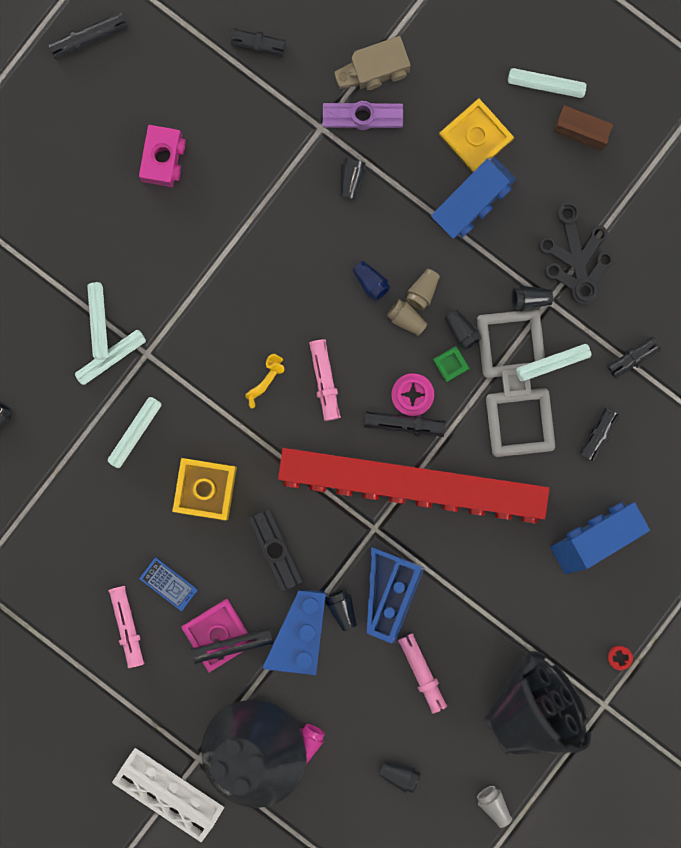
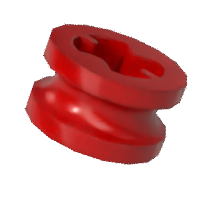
(615, 664)

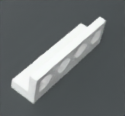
(170, 792)

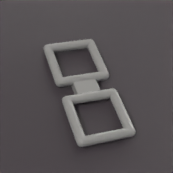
(513, 388)

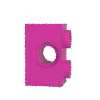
(159, 140)

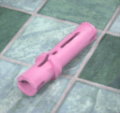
(327, 391)
(129, 638)
(427, 683)

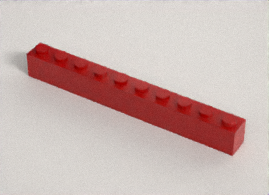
(413, 483)

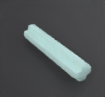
(547, 83)
(97, 321)
(115, 354)
(553, 362)
(134, 432)

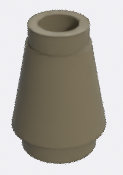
(423, 289)
(406, 317)

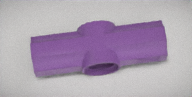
(381, 115)

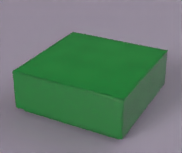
(451, 364)

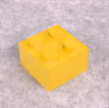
(204, 489)

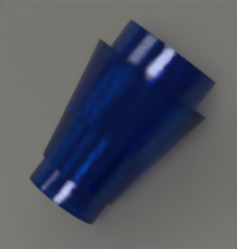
(372, 282)

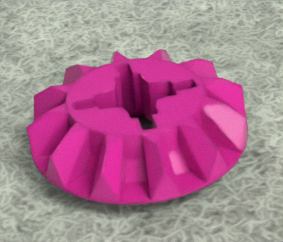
(421, 385)

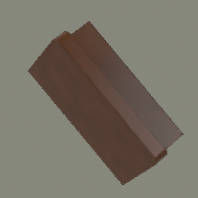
(583, 128)

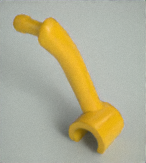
(273, 363)

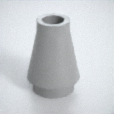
(493, 804)

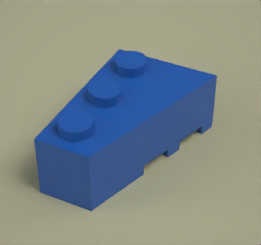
(474, 198)
(600, 538)
(391, 593)
(299, 637)

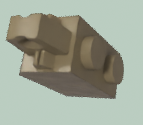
(375, 65)

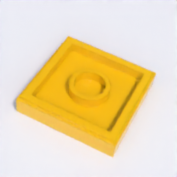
(476, 135)

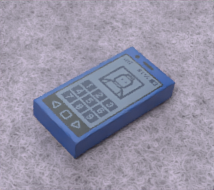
(168, 584)

